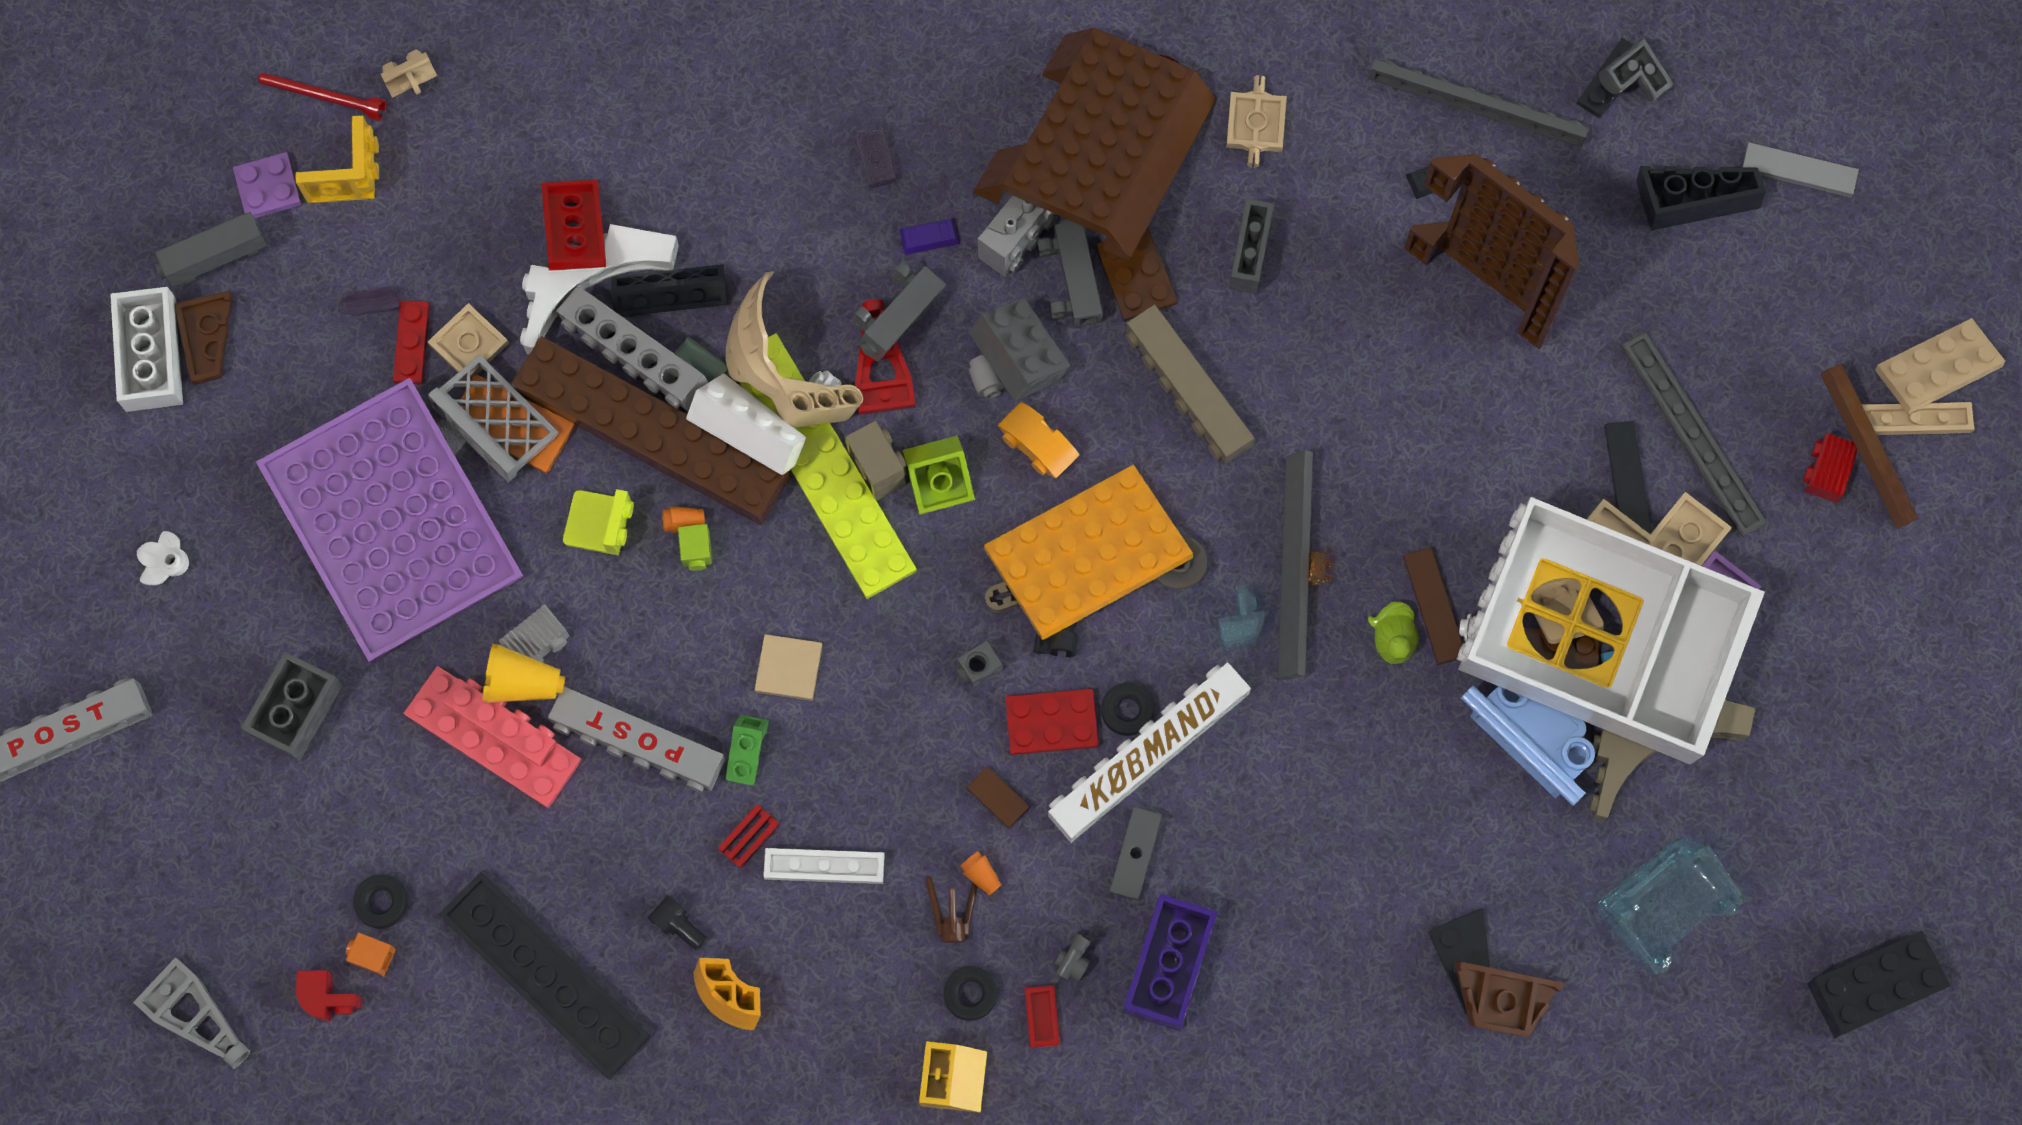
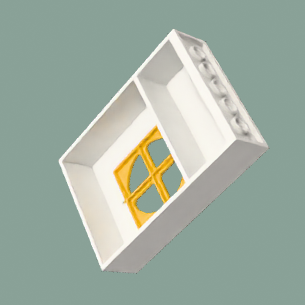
(1675, 643)

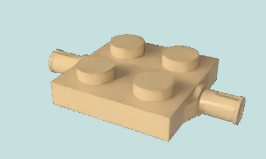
(1256, 121)

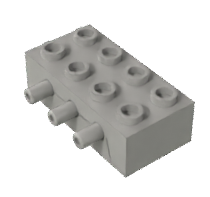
(1012, 234)

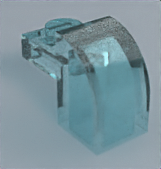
(1243, 629)

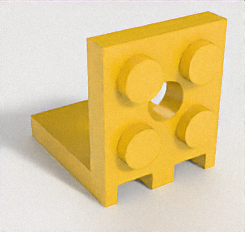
(346, 183)

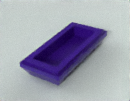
(929, 236)

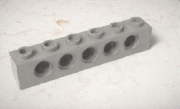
(583, 306)

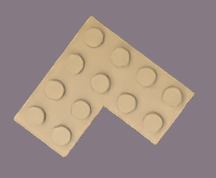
(1685, 531)

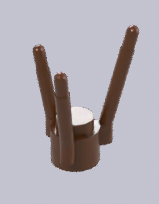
(952, 929)

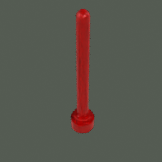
(369, 106)

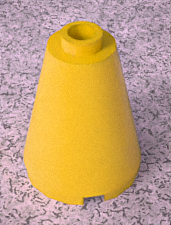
(519, 677)

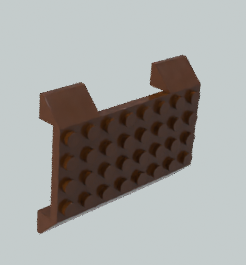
(1105, 138)
(1501, 238)

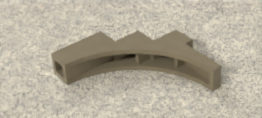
(1623, 755)

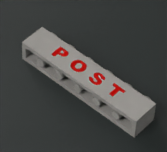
(72, 727)
(637, 739)

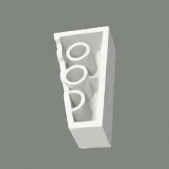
(746, 424)

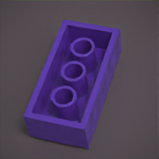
(1169, 962)

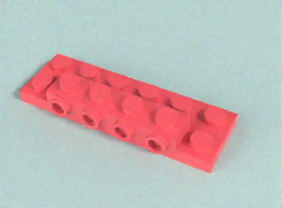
(493, 736)

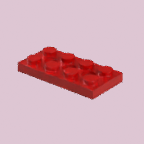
(588, 232)

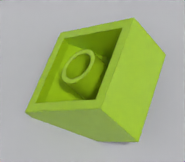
(938, 474)

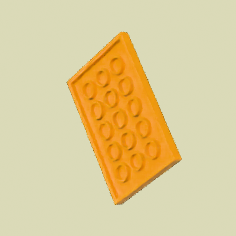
(1088, 552)

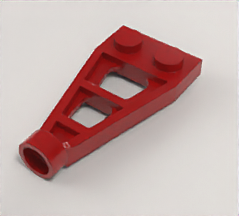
(888, 394)

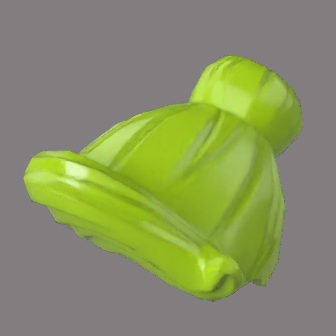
(1395, 632)

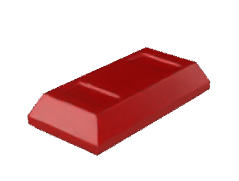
(1042, 1016)

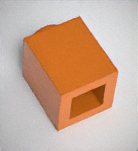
(369, 954)

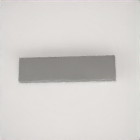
(1801, 169)

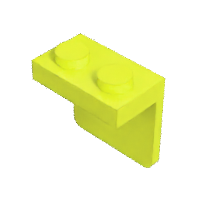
(598, 521)

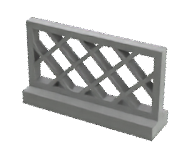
(478, 437)

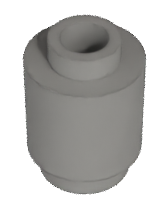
(984, 378)

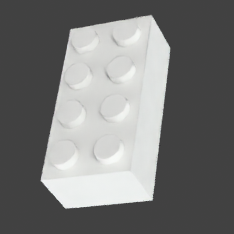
(146, 349)

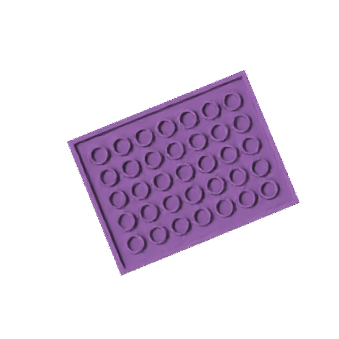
(389, 520)

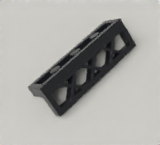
(669, 292)

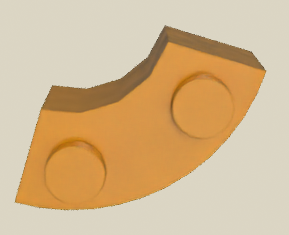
(1030, 434)
(726, 994)

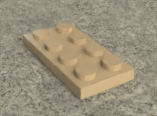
(1940, 366)

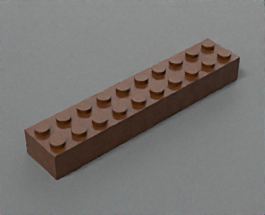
(647, 430)

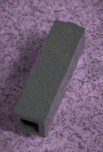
(210, 249)
(1077, 272)
(900, 314)

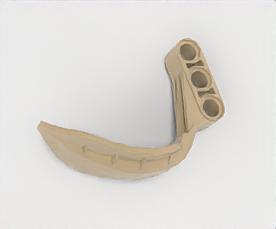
(795, 400)

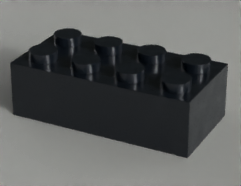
(1878, 984)

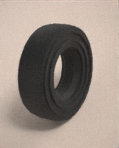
(1121, 692)
(368, 888)
(977, 1010)

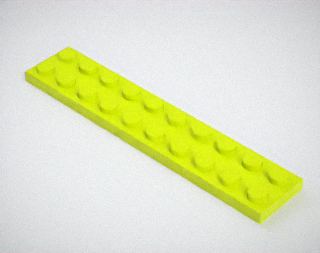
(842, 496)

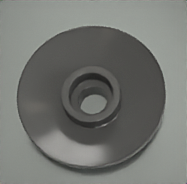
(1192, 571)

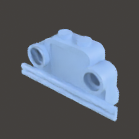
(1537, 737)

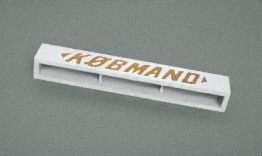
(1148, 752)

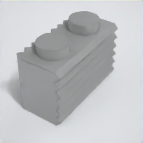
(537, 635)

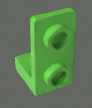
(745, 749)

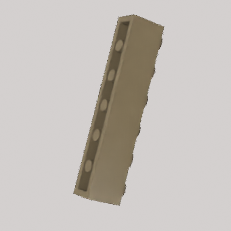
(1189, 384)

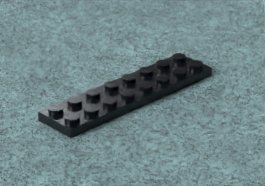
(544, 975)

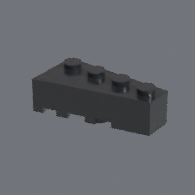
(1697, 194)

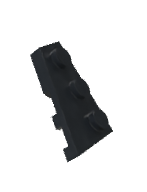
(1461, 941)

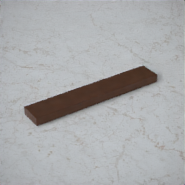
(1869, 446)

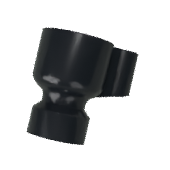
(1064, 640)

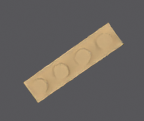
(1930, 419)

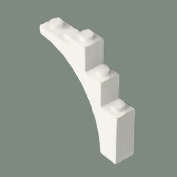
(624, 251)

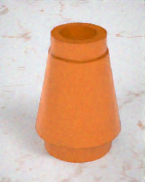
(680, 517)
(981, 873)

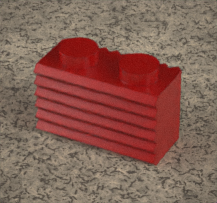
(1830, 468)

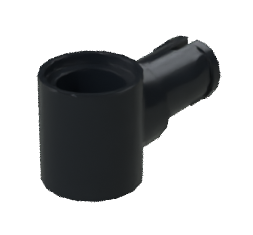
(672, 920)

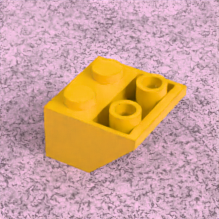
(952, 1077)

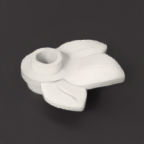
(158, 558)

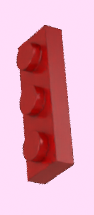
(411, 341)

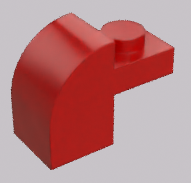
(316, 996)

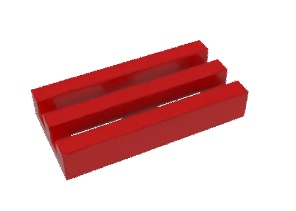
(740, 828)

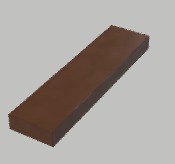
(1433, 605)

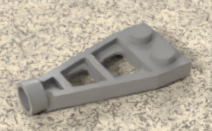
(165, 993)

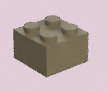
(875, 459)

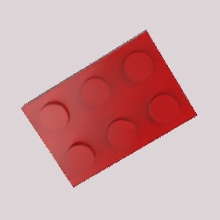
(1051, 722)

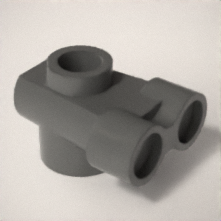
(1071, 962)

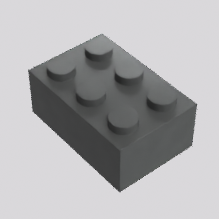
(1019, 349)
(292, 706)

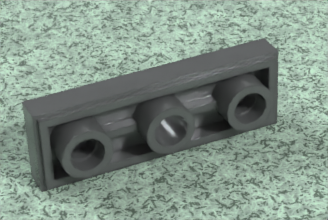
(1141, 837)

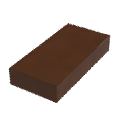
(998, 797)

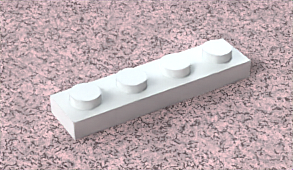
(824, 866)

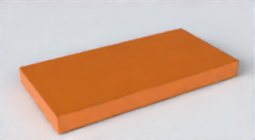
(545, 458)

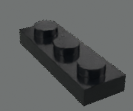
(1595, 97)

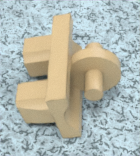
(408, 74)

